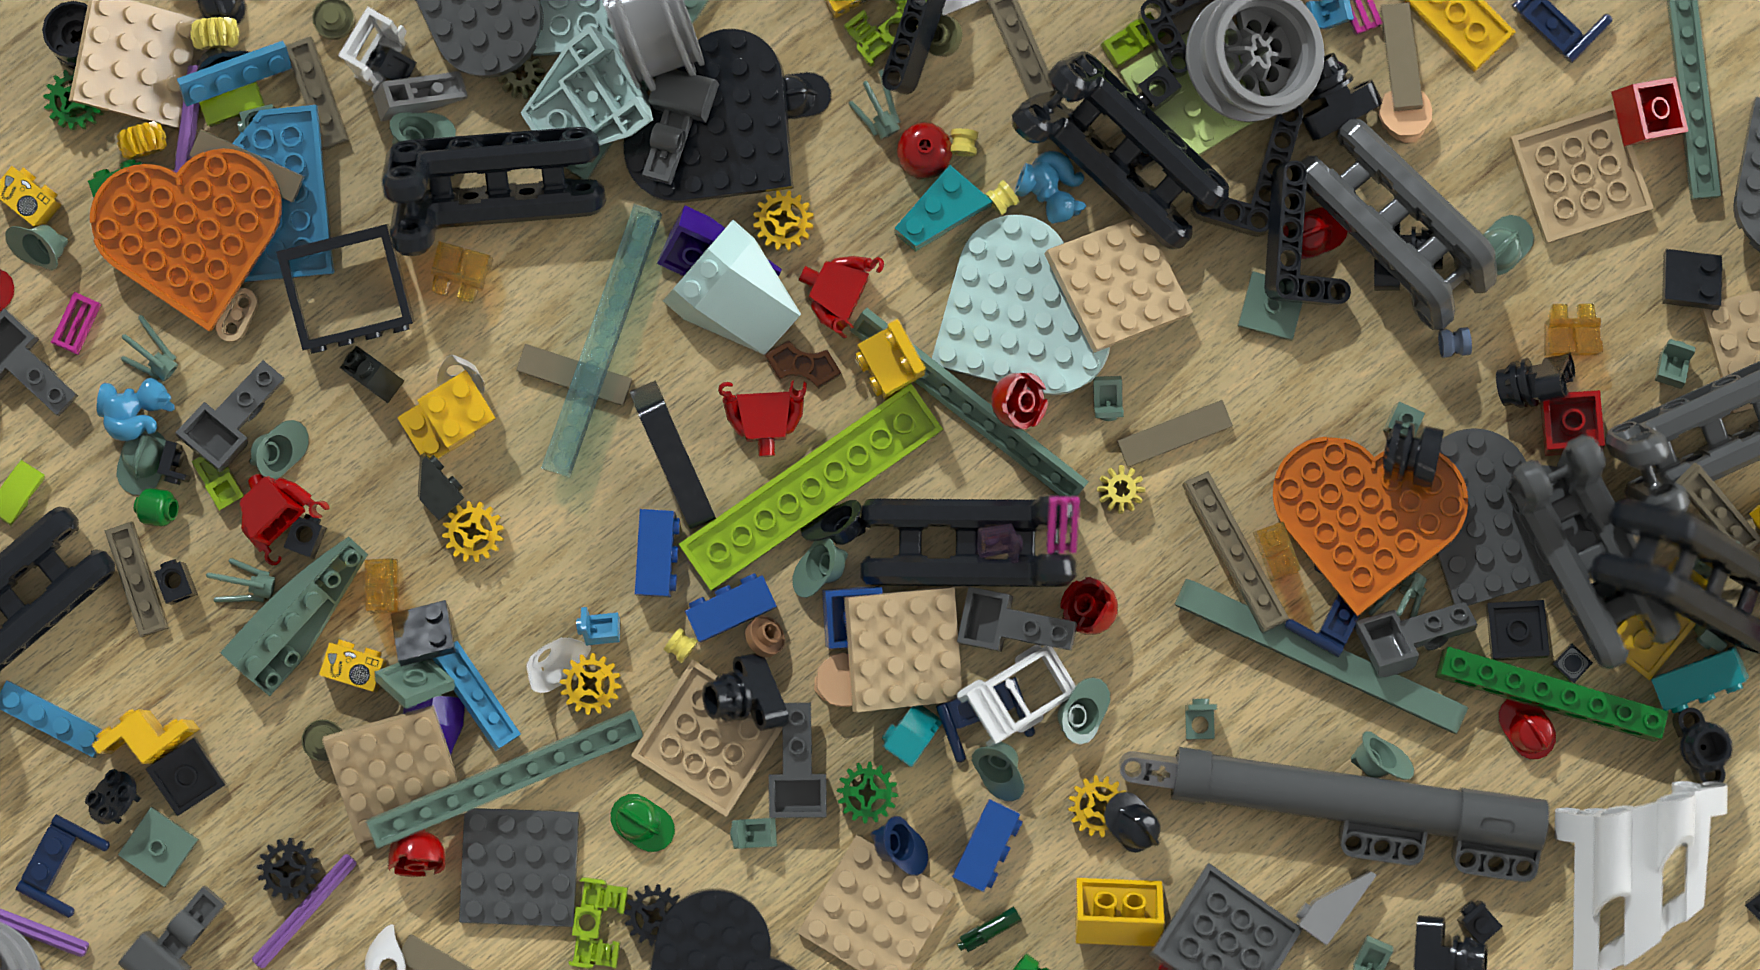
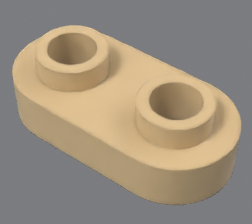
(236, 315)

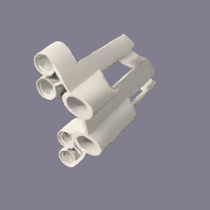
(1624, 855)

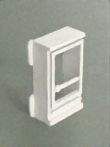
(386, 35)
(991, 709)

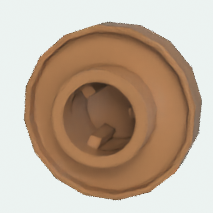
(765, 636)

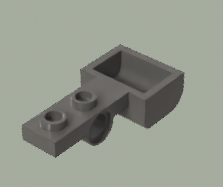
(682, 101)
(37, 376)
(216, 432)
(990, 620)
(1394, 642)
(797, 790)
(180, 934)

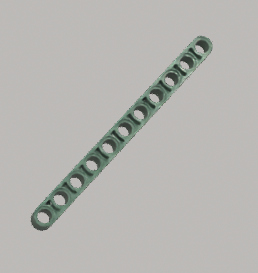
(1346, 668)

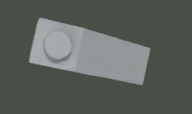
(418, 94)
(1329, 911)

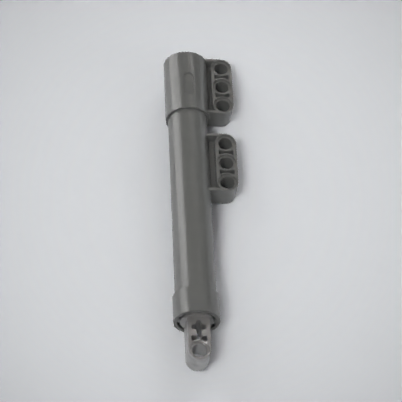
(1367, 807)

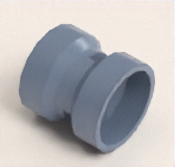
(1456, 342)

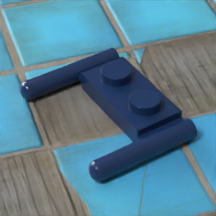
(1558, 28)
(1334, 630)
(958, 715)
(49, 859)

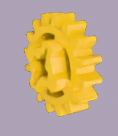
(771, 217)
(471, 544)
(580, 692)
(1089, 789)

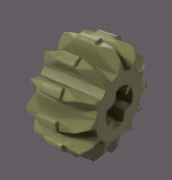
(533, 72)

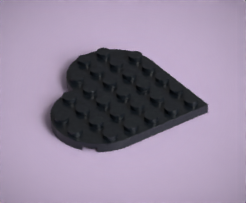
(746, 134)
(714, 933)

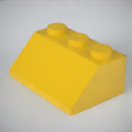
(1118, 912)

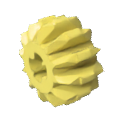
(214, 33)
(1111, 491)

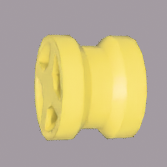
(963, 142)
(1002, 197)
(680, 645)

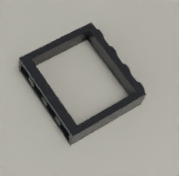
(346, 337)

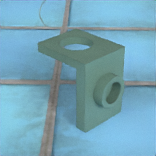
(1201, 708)

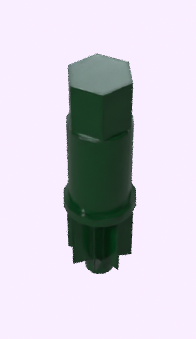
(989, 929)

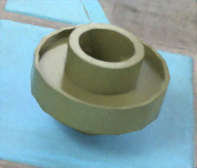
(333, 19)
(947, 37)
(313, 737)

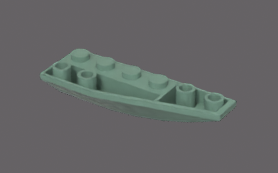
(294, 618)

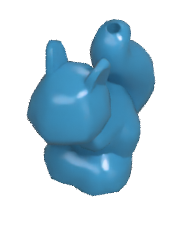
(1042, 180)
(121, 409)

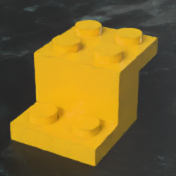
(889, 360)
(447, 416)
(144, 735)

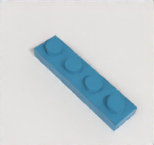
(234, 73)
(478, 698)
(49, 718)

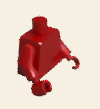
(838, 289)
(764, 415)
(272, 508)

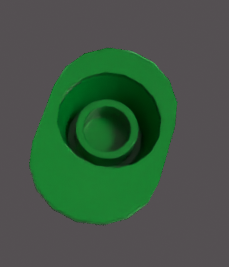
(642, 822)

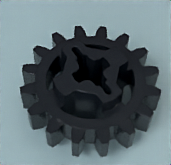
(287, 881)
(639, 906)

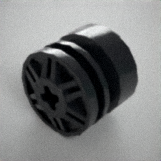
(63, 29)
(1413, 453)

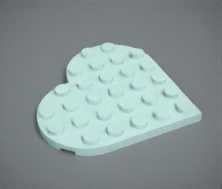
(1012, 313)

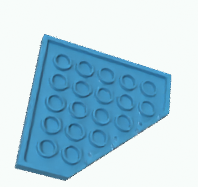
(293, 141)

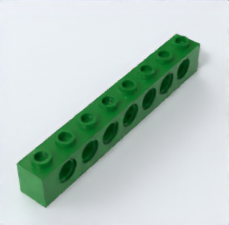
(1551, 694)

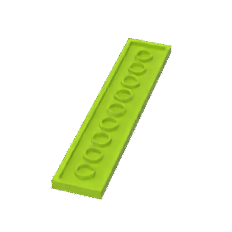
(811, 487)

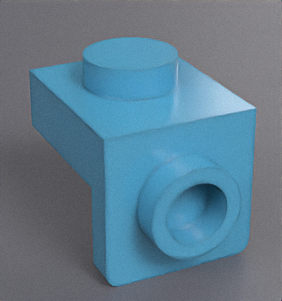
(1330, 12)
(598, 628)

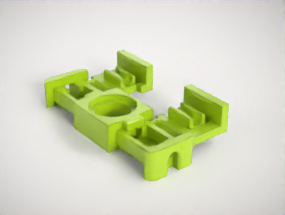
(869, 36)
(586, 947)

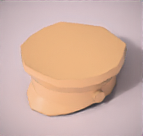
(1405, 125)
(834, 681)

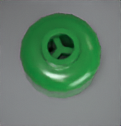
(156, 507)

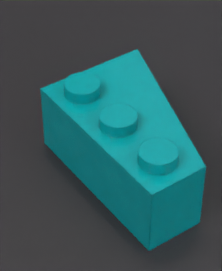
(942, 207)
(1700, 680)
(912, 734)

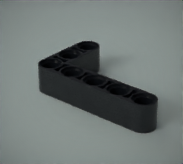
(1164, 23)
(914, 40)
(1264, 179)
(1292, 244)
(672, 454)

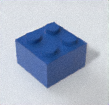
(835, 615)

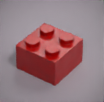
(1649, 111)
(1571, 417)

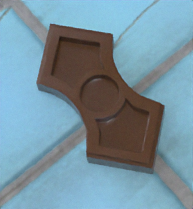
(790, 361)

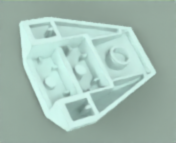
(589, 90)
(735, 293)

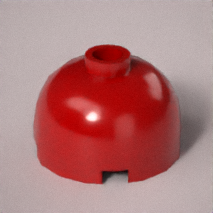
(926, 162)
(1018, 405)
(1090, 605)
(415, 854)

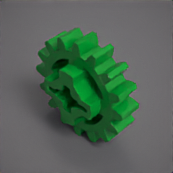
(68, 109)
(854, 792)

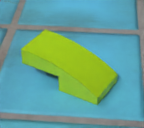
(1127, 42)
(229, 104)
(220, 485)
(17, 490)

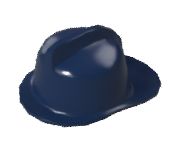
(901, 845)

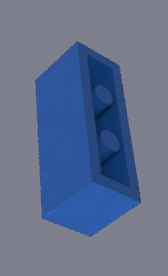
(656, 553)
(730, 607)
(987, 846)

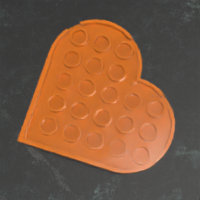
(188, 230)
(1364, 527)

